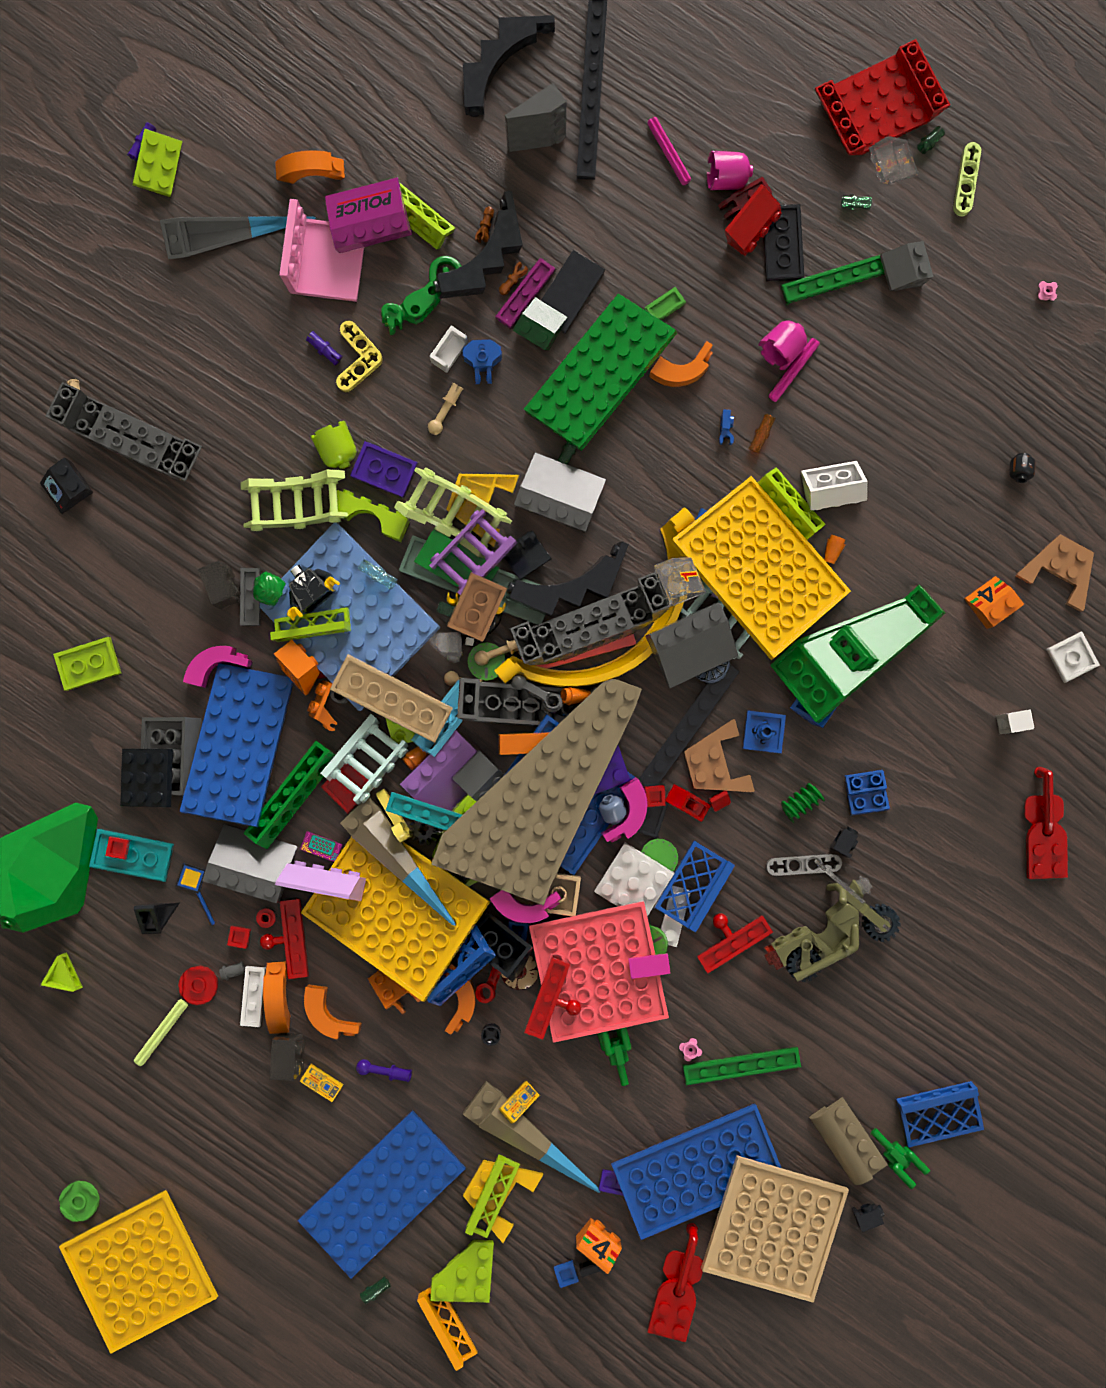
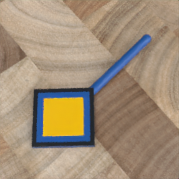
(191, 880)

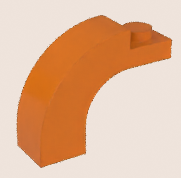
(309, 163)
(682, 375)
(274, 998)
(466, 1006)
(321, 1018)

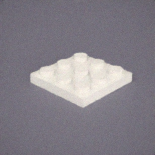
(634, 879)

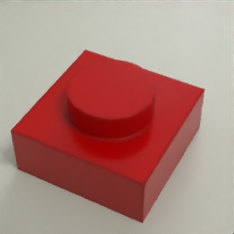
(655, 795)
(117, 847)
(239, 937)

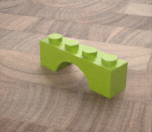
(392, 524)

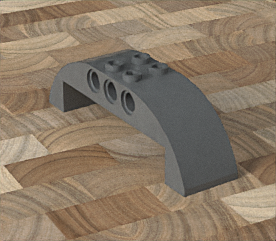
(505, 705)

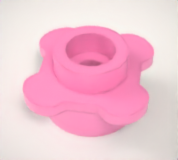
(1043, 295)
(689, 1055)

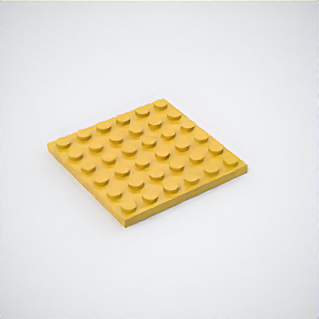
(138, 1271)

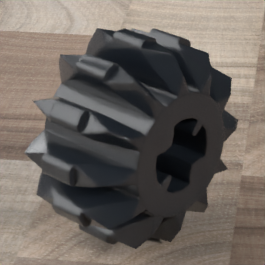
(425, 836)

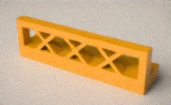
(442, 1332)

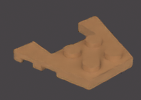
(1068, 562)
(708, 764)

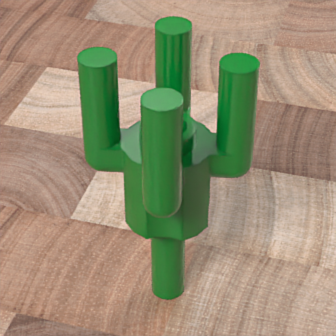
(617, 1050)
(900, 1158)

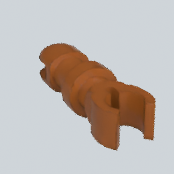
(485, 224)
(513, 279)

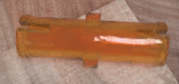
(762, 433)

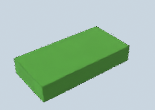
(666, 304)

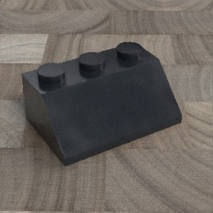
(508, 947)

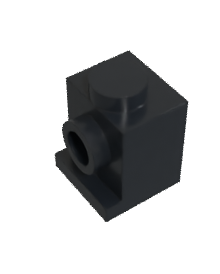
(845, 841)
(868, 1216)

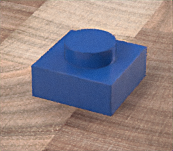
(566, 1274)

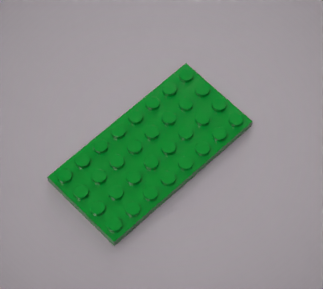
(600, 371)

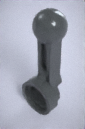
(520, 683)

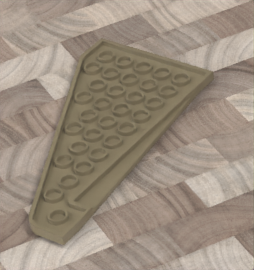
(530, 816)

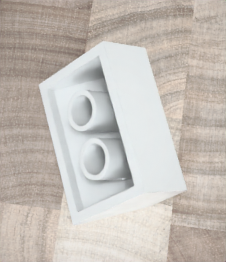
(834, 485)

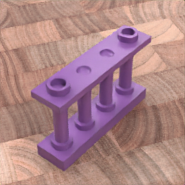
(492, 558)

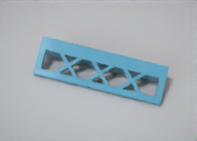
(452, 723)

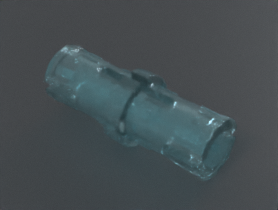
(377, 574)

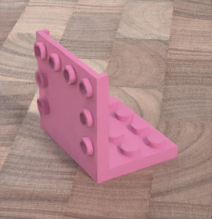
(312, 264)

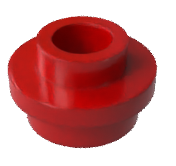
(270, 913)

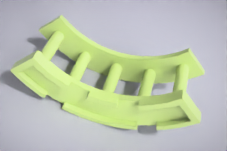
(297, 484)
(445, 525)

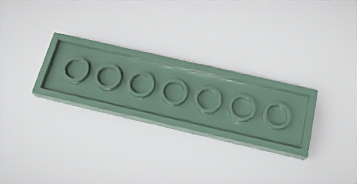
(502, 578)

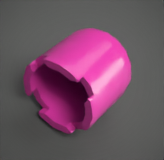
(728, 170)
(783, 344)

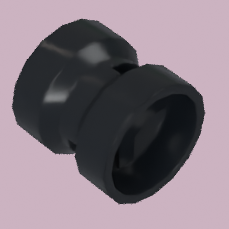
(491, 1037)

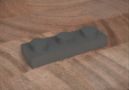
(249, 608)

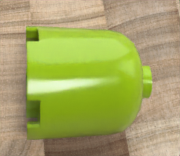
(335, 445)

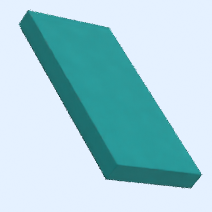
(144, 859)

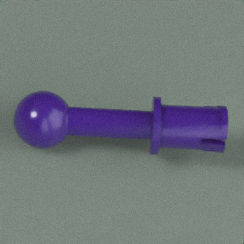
(364, 1067)

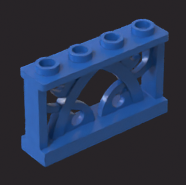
(465, 971)

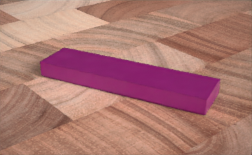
(525, 293)

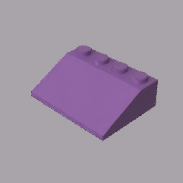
(433, 777)

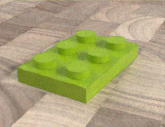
(157, 162)
(87, 663)

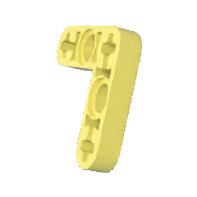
(364, 354)
(400, 827)

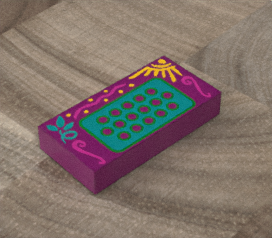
(321, 846)

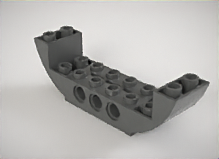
(123, 433)
(592, 625)

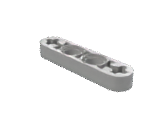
(803, 864)

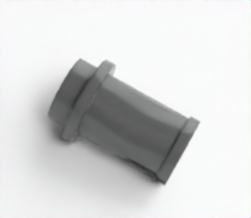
(232, 971)

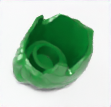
(268, 588)

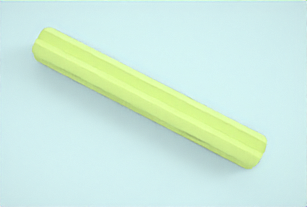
(160, 1032)

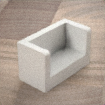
(448, 349)
(1015, 722)

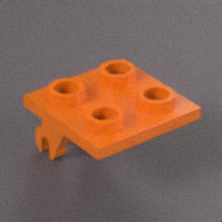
(316, 708)
(388, 990)

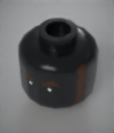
(1022, 467)

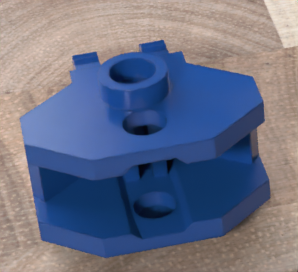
(482, 357)

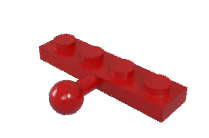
(292, 938)
(734, 942)
(548, 998)

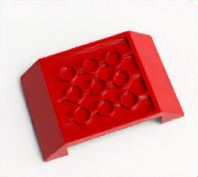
(884, 99)

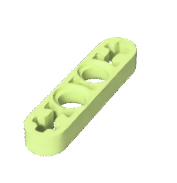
(964, 178)

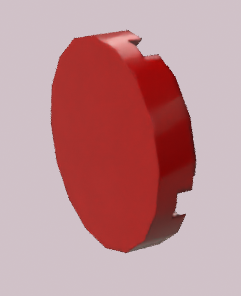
(198, 985)

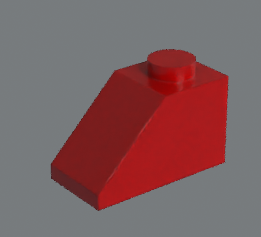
(687, 802)

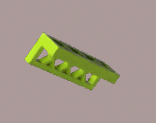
(425, 226)
(789, 504)
(312, 629)
(485, 1196)

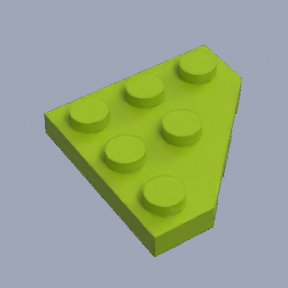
(466, 1275)

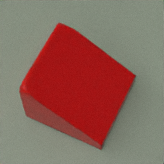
(720, 800)

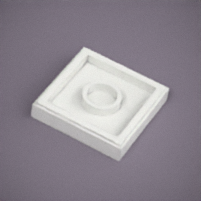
(1072, 657)

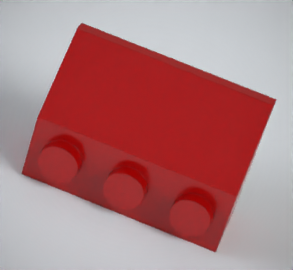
(753, 221)

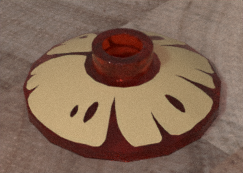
(528, 977)

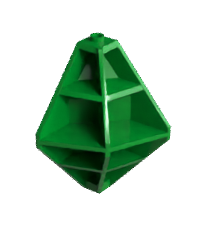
(46, 868)

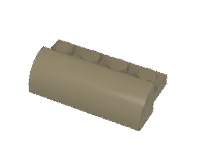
(848, 1141)

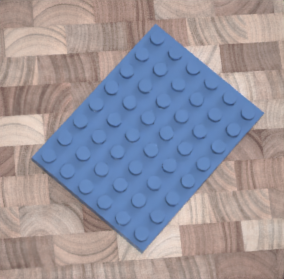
(384, 622)

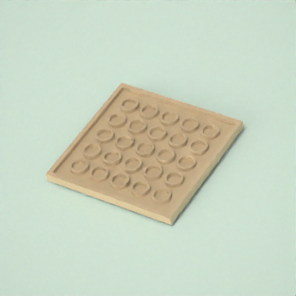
(774, 1229)

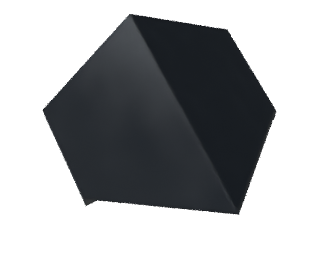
(154, 916)

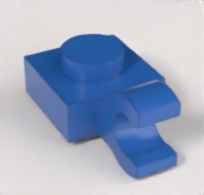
(726, 422)

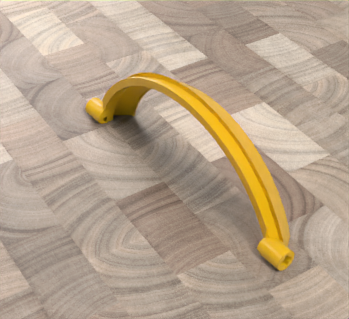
(620, 665)

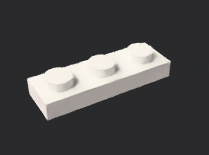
(670, 926)
(252, 996)

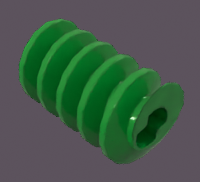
(801, 801)

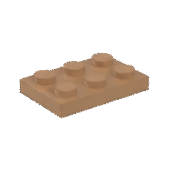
(476, 607)

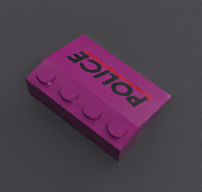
(367, 215)

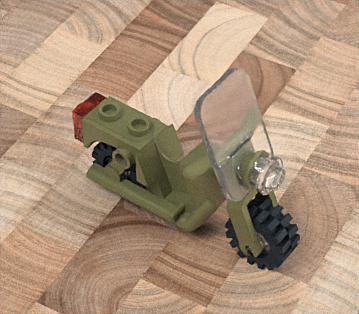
(841, 934)

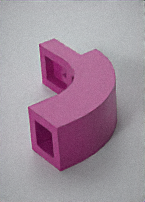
(207, 660)
(636, 811)
(523, 913)

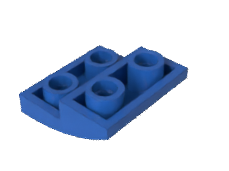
(867, 792)

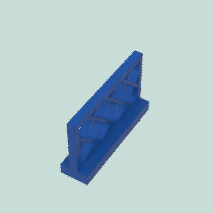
(706, 898)
(940, 1098)

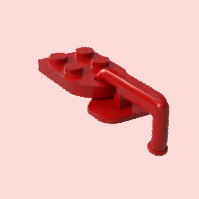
(1045, 853)
(675, 1309)

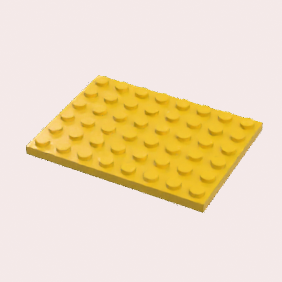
(761, 567)
(394, 924)

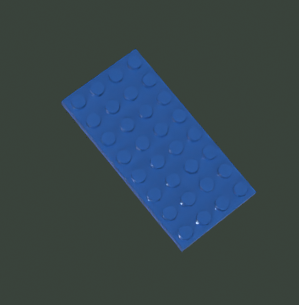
(237, 745)
(690, 1170)
(381, 1194)

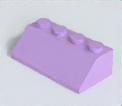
(321, 881)

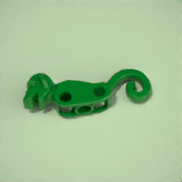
(417, 302)

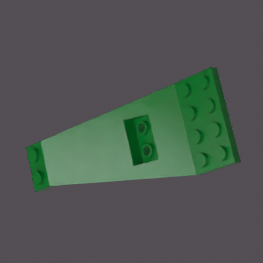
(826, 673)

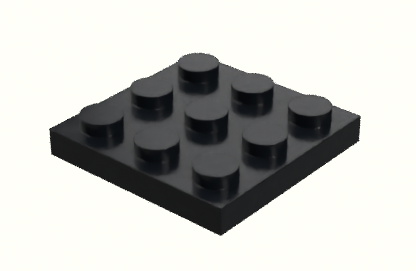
(146, 777)

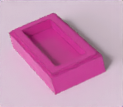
(649, 965)

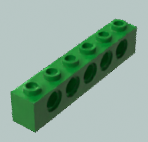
(290, 795)

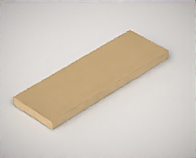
(391, 698)

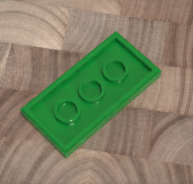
(436, 544)

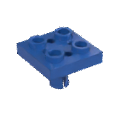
(774, 722)

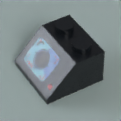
(65, 485)

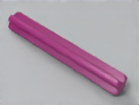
(669, 151)
(793, 370)

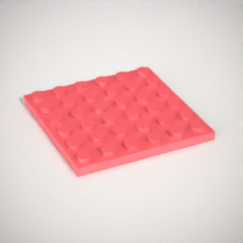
(599, 970)

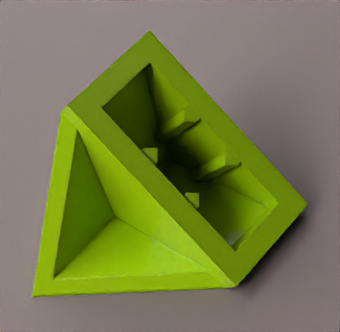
(62, 975)

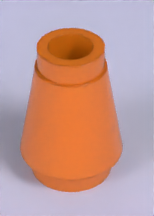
(834, 548)
(573, 695)
(414, 758)

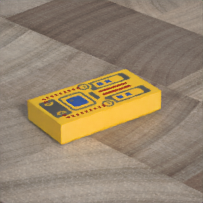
(321, 1082)
(519, 1102)

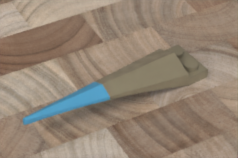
(374, 833)
(521, 1134)

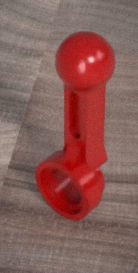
(490, 984)

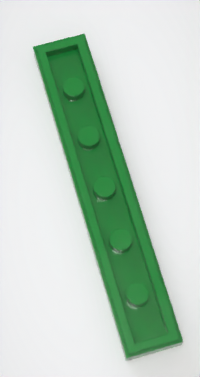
(832, 279)
(741, 1066)

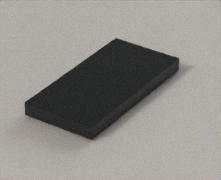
(785, 246)
(573, 286)

